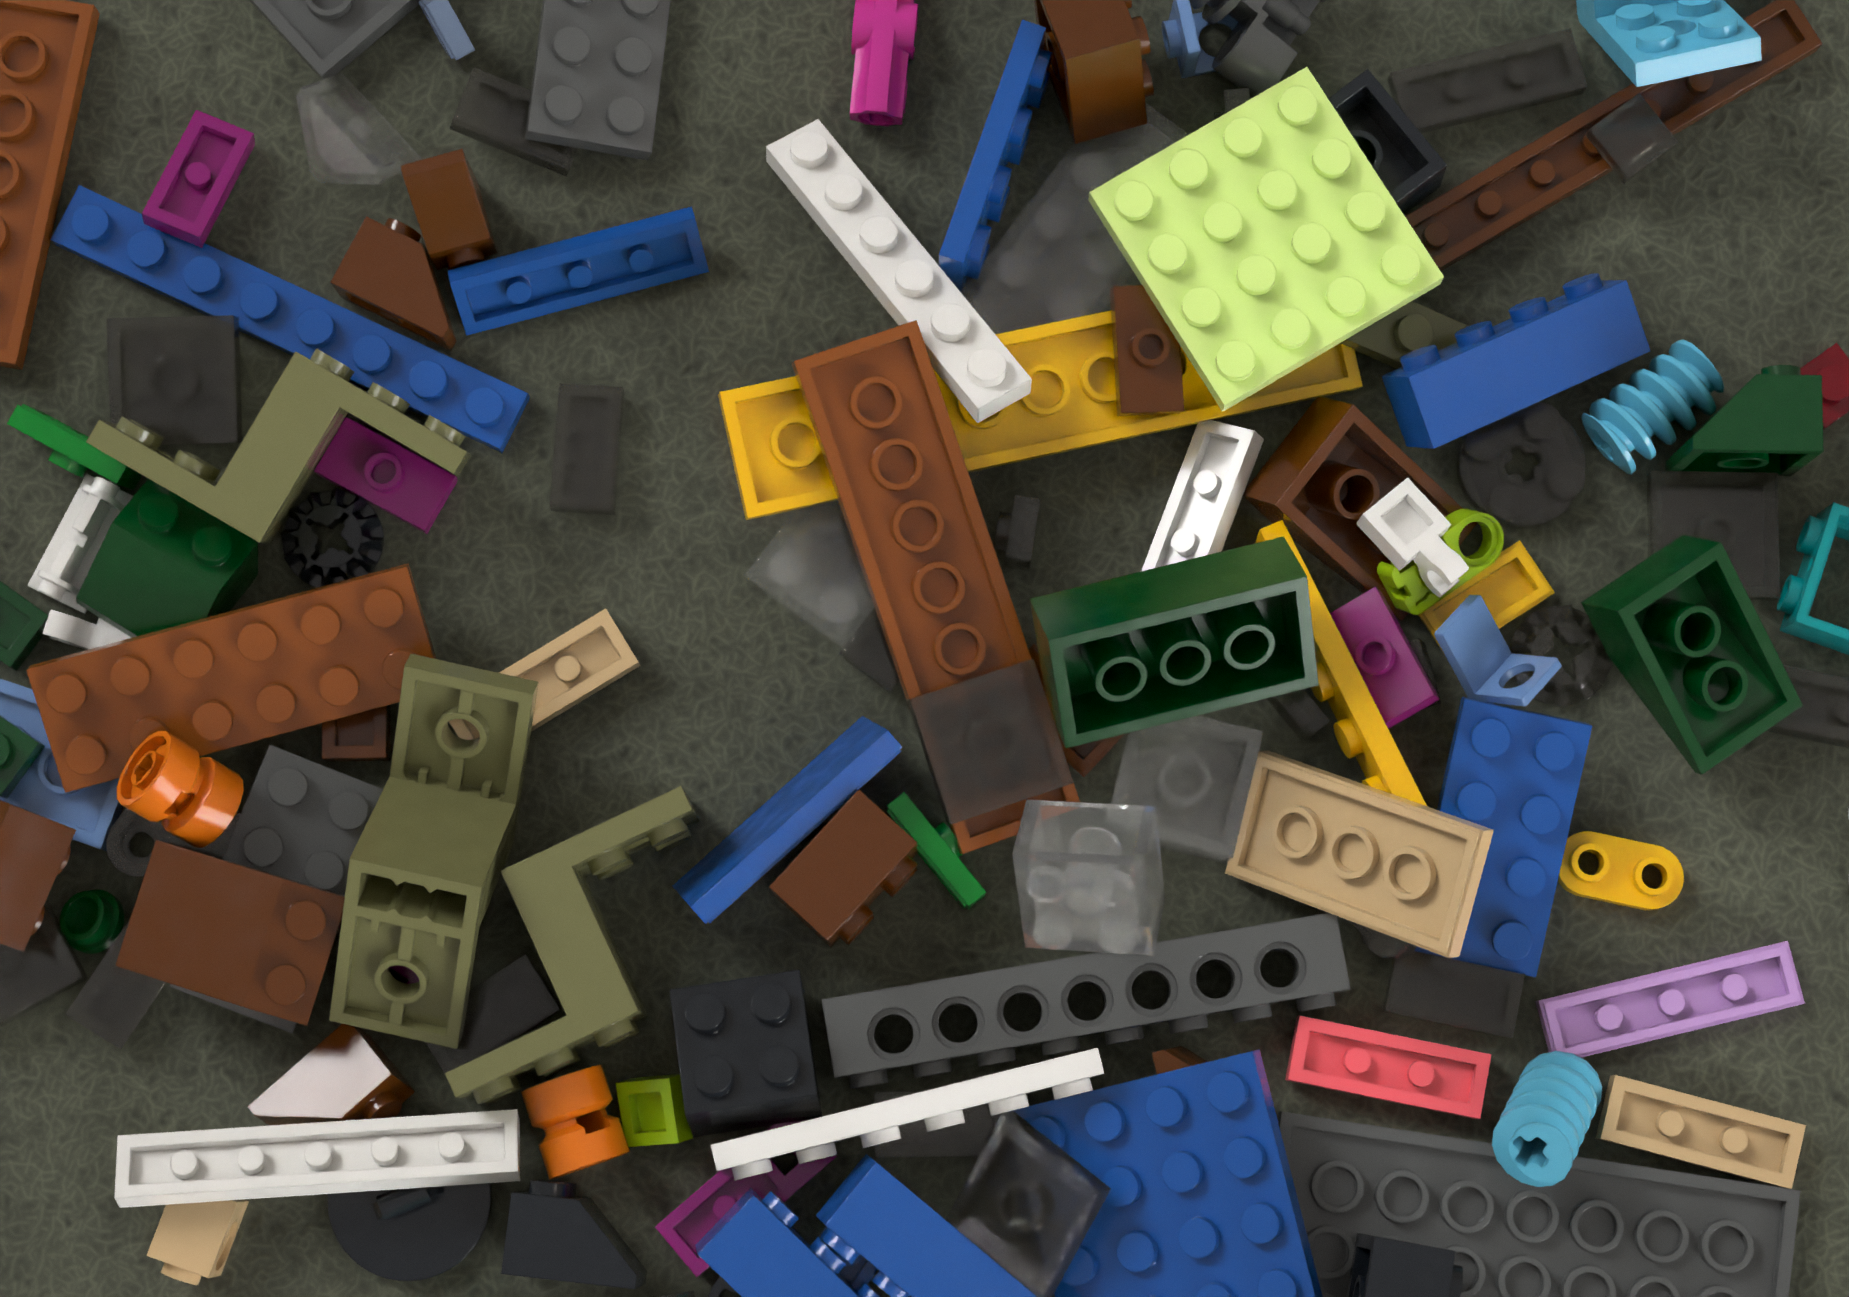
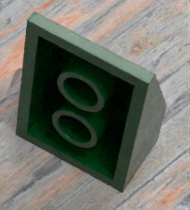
(1694, 650)

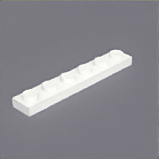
(898, 270)
(880, 1121)
(317, 1158)

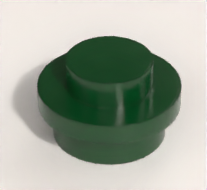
(92, 920)

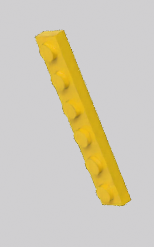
(1359, 725)

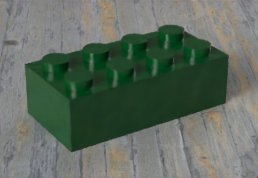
(1175, 641)

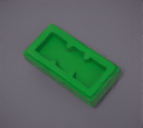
(70, 447)
(938, 851)

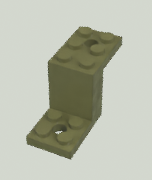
(279, 446)
(432, 851)
(576, 946)

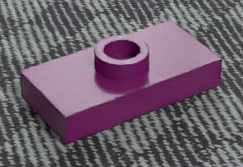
(386, 475)
(1384, 657)

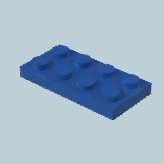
(1001, 142)
(1521, 780)

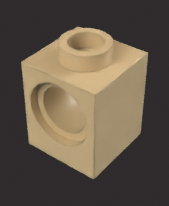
(196, 1238)

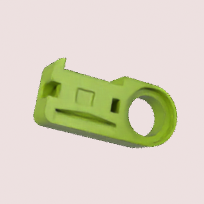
(1407, 587)

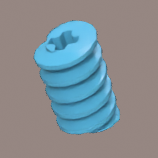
(1652, 403)
(1547, 1118)

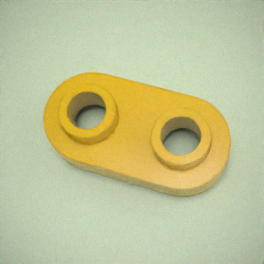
(1620, 871)

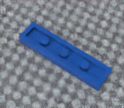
(578, 271)

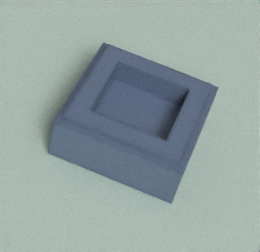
(447, 27)

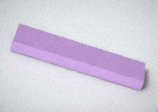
(1671, 1001)

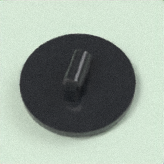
(410, 1230)

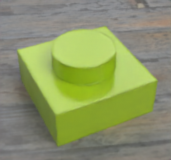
(653, 1110)

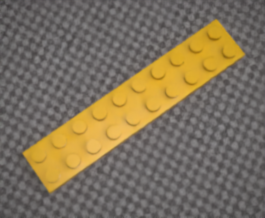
(1067, 410)

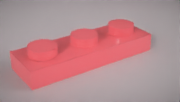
(1388, 1067)

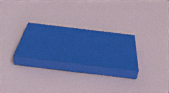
(787, 818)

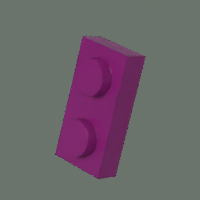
(198, 178)

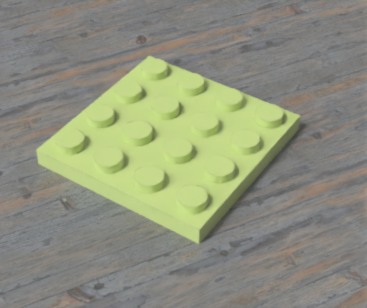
(1265, 238)

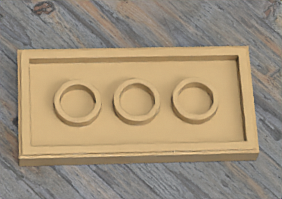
(1360, 853)

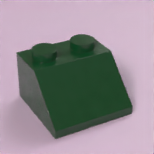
(1764, 427)
(167, 565)

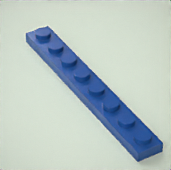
(290, 317)

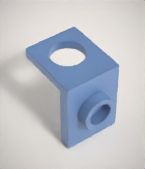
(1182, 39)
(1484, 659)

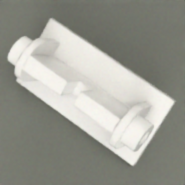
(78, 540)

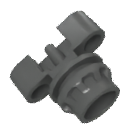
(1260, 43)

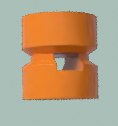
(186, 793)
(575, 1121)

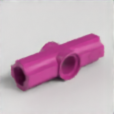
(882, 48)

